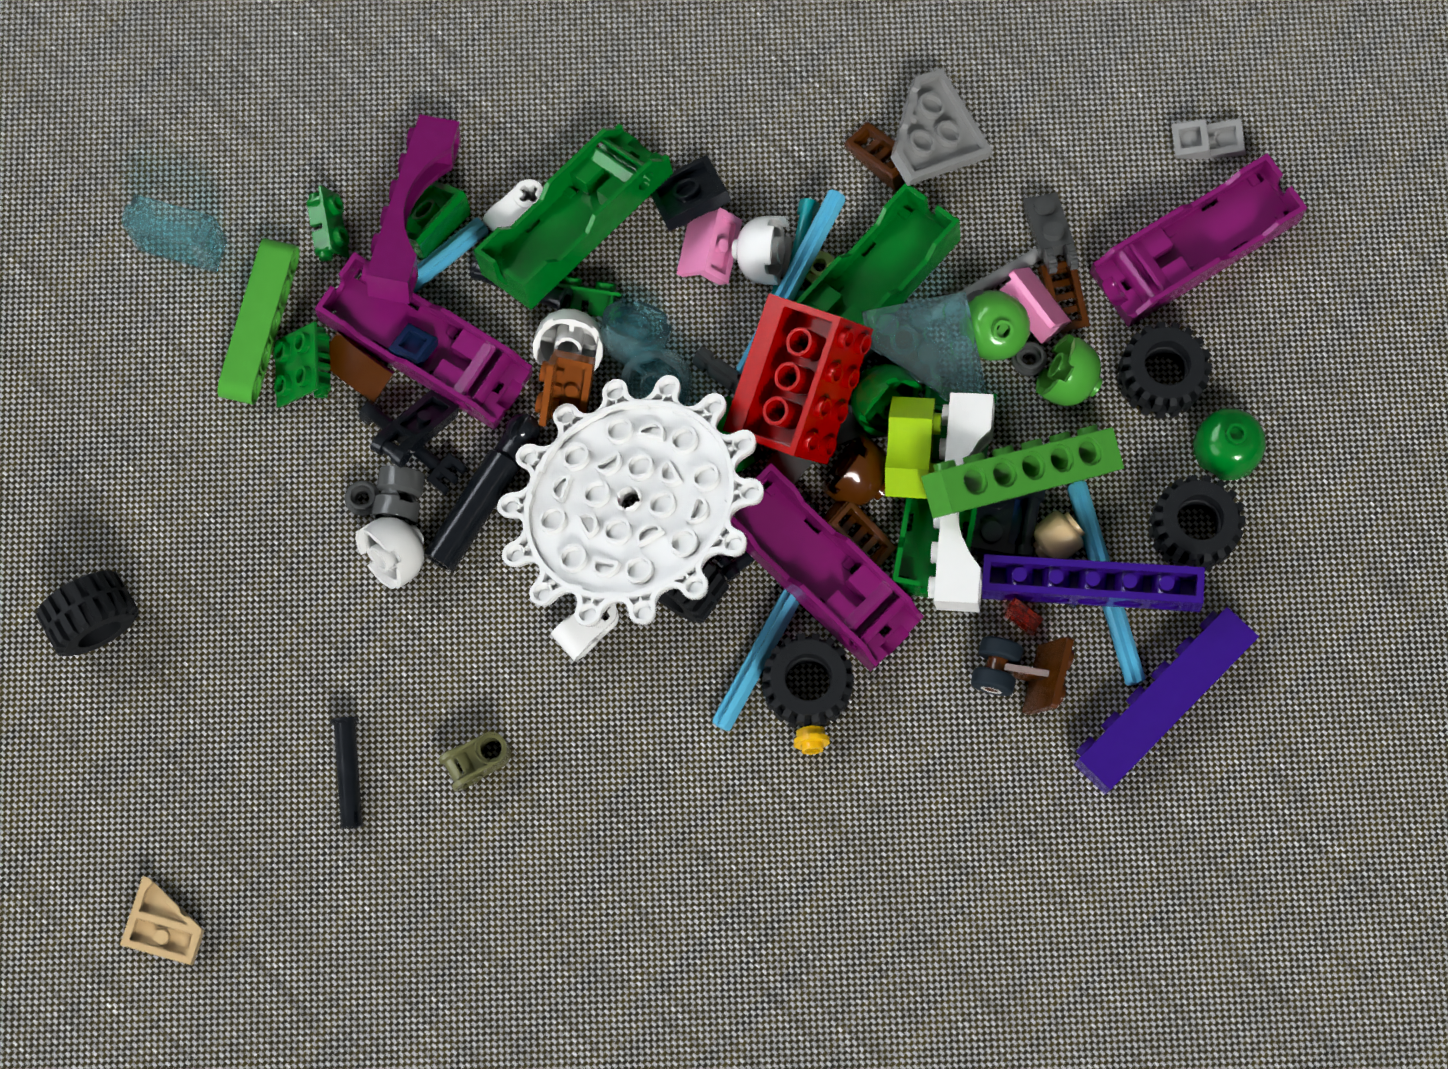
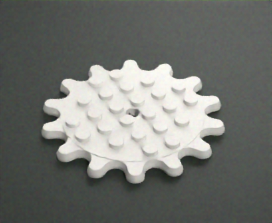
(659, 543)

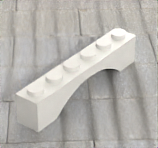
(958, 575)

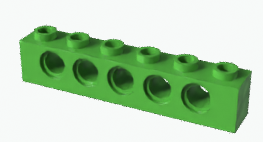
(1044, 466)

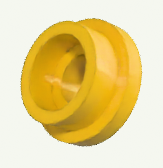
(811, 739)

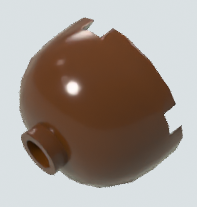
(858, 473)

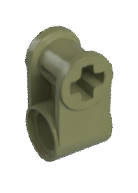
(473, 760)

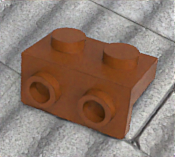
(566, 380)

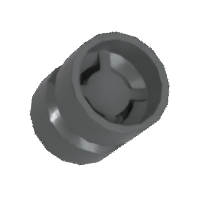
(398, 493)

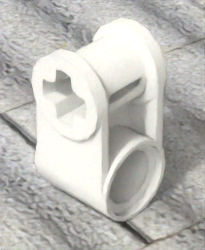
(513, 205)
(579, 640)

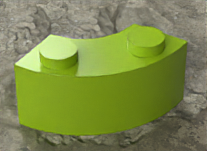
(910, 445)

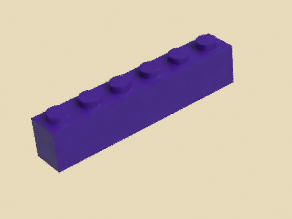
(1165, 700)

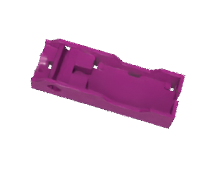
(1197, 244)
(462, 368)
(818, 568)

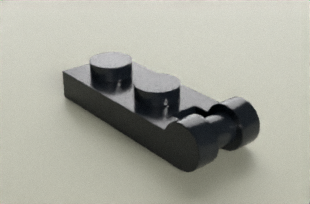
(415, 427)

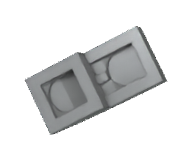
(1208, 141)

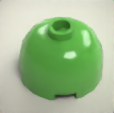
(999, 325)
(1071, 374)

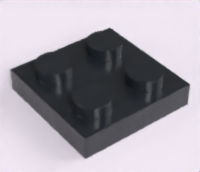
(690, 193)

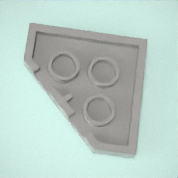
(936, 131)

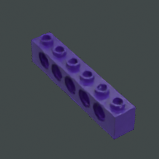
(1093, 583)

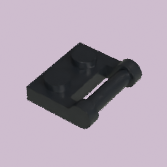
(994, 525)

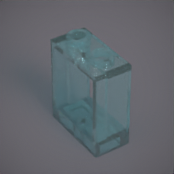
(174, 232)

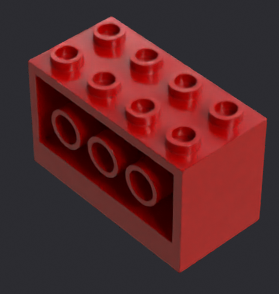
(798, 379)

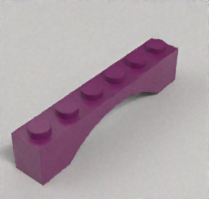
(430, 154)

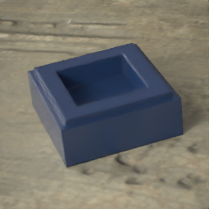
(414, 345)

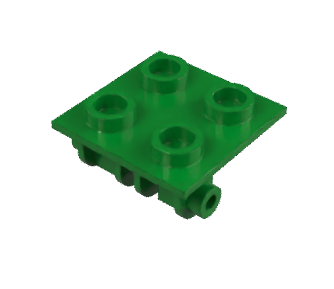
(301, 365)

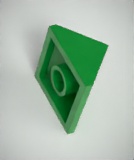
(436, 217)

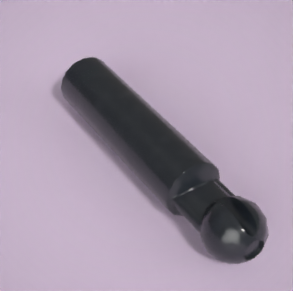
(481, 494)

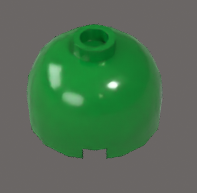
(874, 393)
(1229, 443)

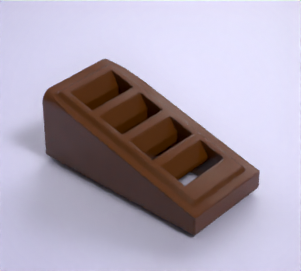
(886, 173)
(1075, 294)
(857, 516)

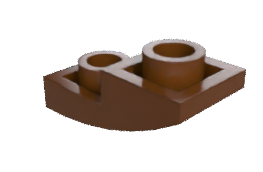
(357, 367)

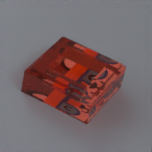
(1023, 616)

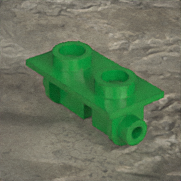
(326, 209)
(598, 296)

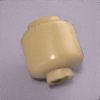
(1058, 536)

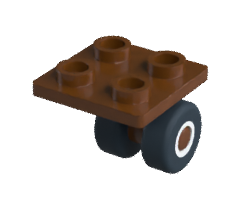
(1045, 679)

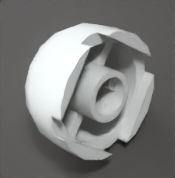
(763, 249)
(569, 332)
(393, 548)

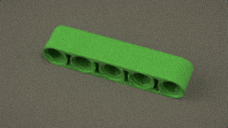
(258, 321)

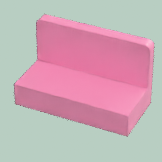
(709, 246)
(1044, 312)

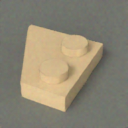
(161, 926)

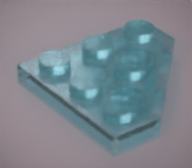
(931, 342)

